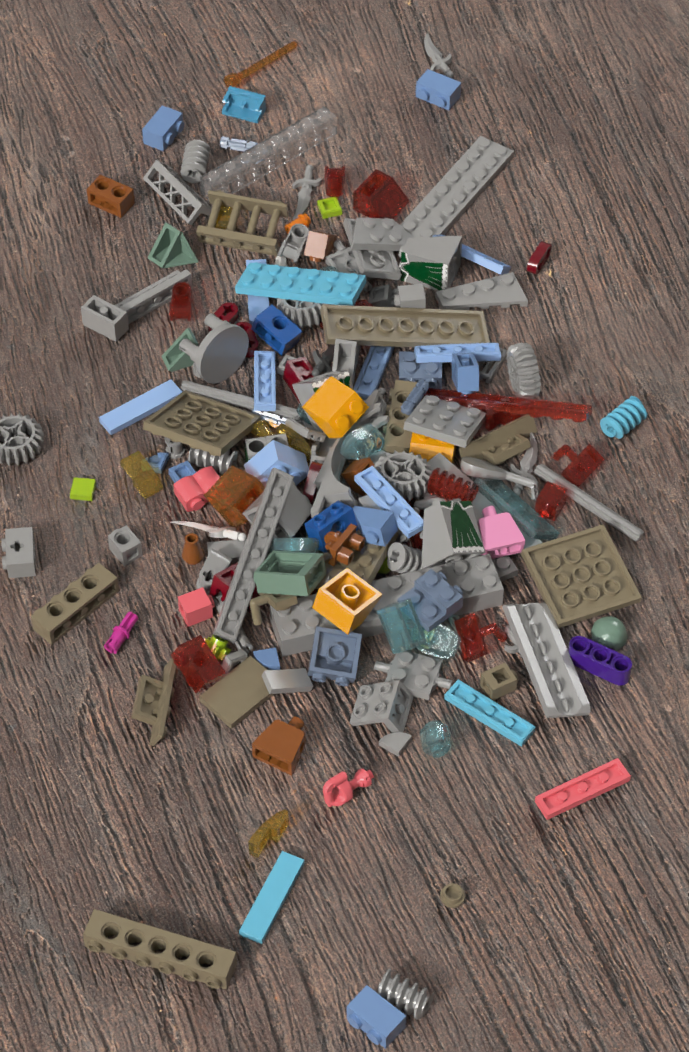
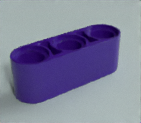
(586, 654)

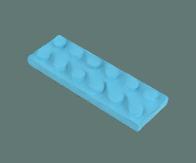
(301, 284)

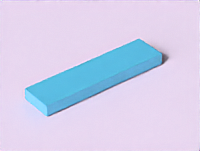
(489, 713)
(271, 897)

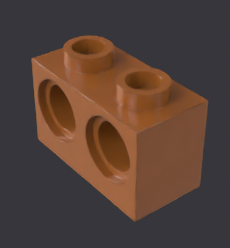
(110, 196)

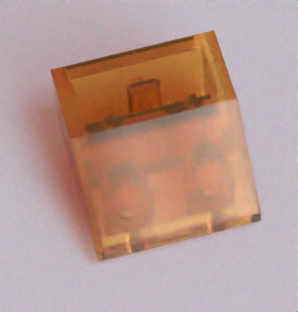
(234, 494)

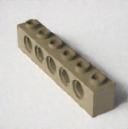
(151, 938)

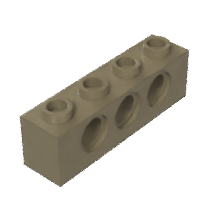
(395, 436)
(74, 603)

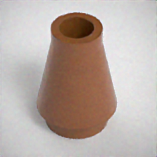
(192, 550)

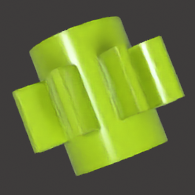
(218, 646)

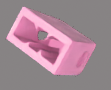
(499, 533)

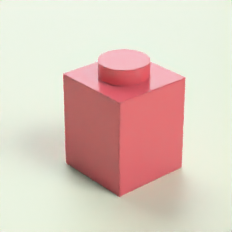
(196, 606)

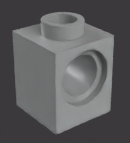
(125, 545)

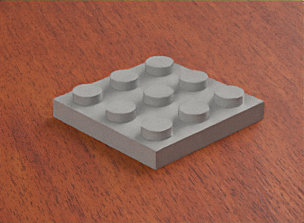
(445, 421)

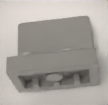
(383, 703)

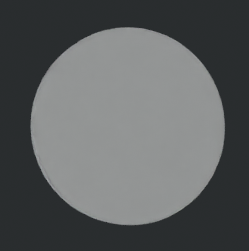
(220, 350)

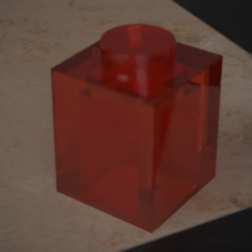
(551, 501)

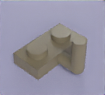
(277, 601)

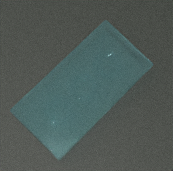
(523, 515)

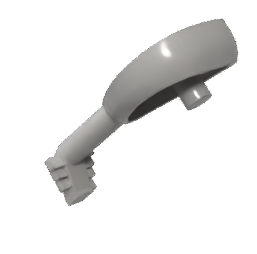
(479, 468)

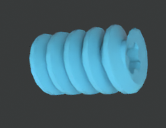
(623, 418)

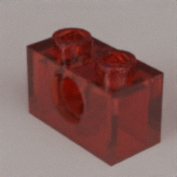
(198, 664)

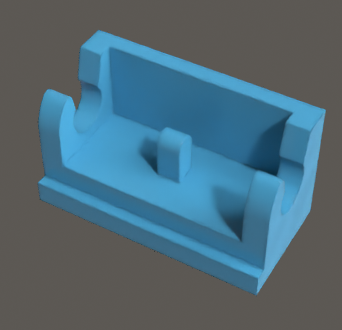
(244, 104)

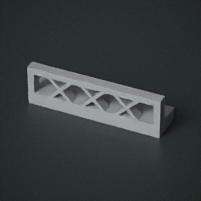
(182, 188)
(153, 295)

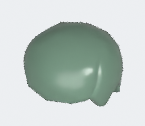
(609, 632)

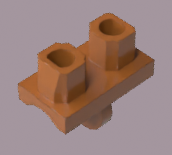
(339, 545)

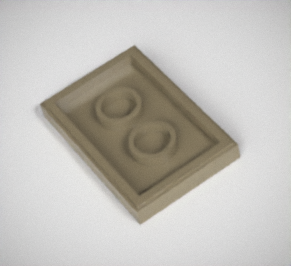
(237, 693)

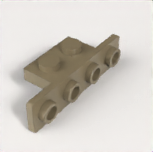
(503, 442)
(153, 700)

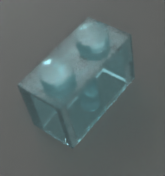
(401, 626)

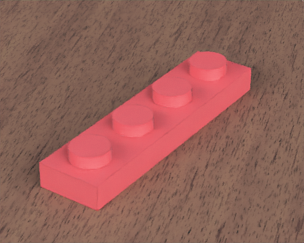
(582, 788)

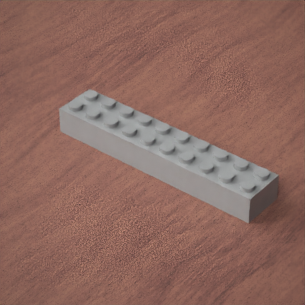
(474, 576)

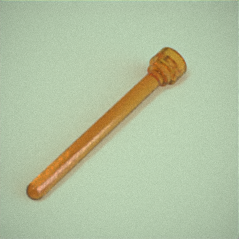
(234, 79)

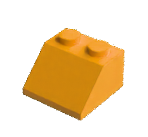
(335, 408)
(430, 447)
(346, 600)

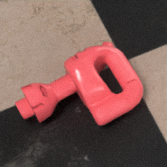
(339, 790)

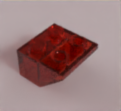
(379, 197)

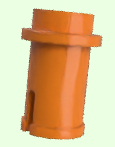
(302, 219)

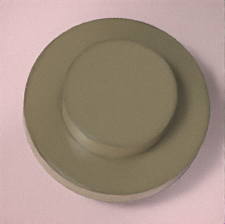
(452, 895)

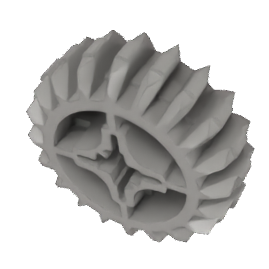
(301, 312)
(523, 370)
(16, 444)
(405, 473)

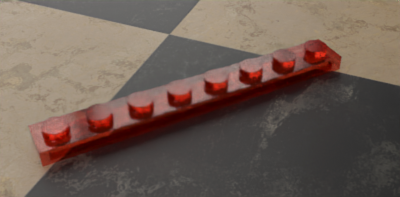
(516, 405)

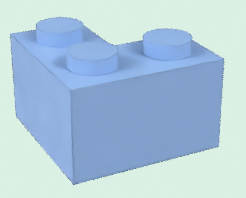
(280, 457)

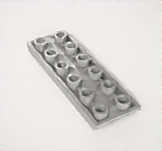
(547, 660)

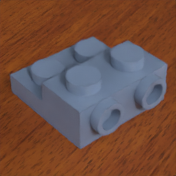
(413, 371)
(434, 599)
(334, 656)

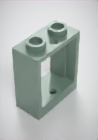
(290, 573)

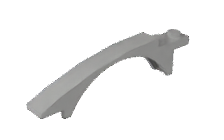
(345, 358)
(329, 475)

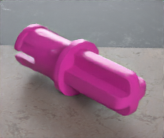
(121, 633)

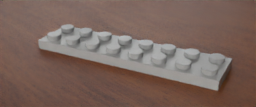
(458, 189)

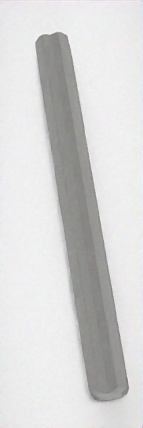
(234, 398)
(590, 503)

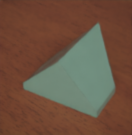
(171, 248)
(176, 359)

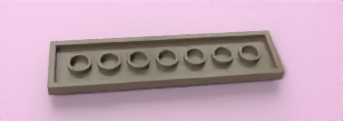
(402, 326)

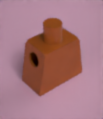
(281, 744)

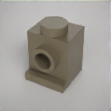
(498, 681)

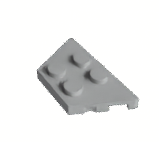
(378, 234)

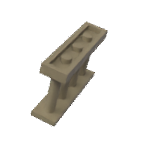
(247, 240)

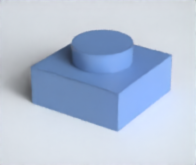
(180, 471)

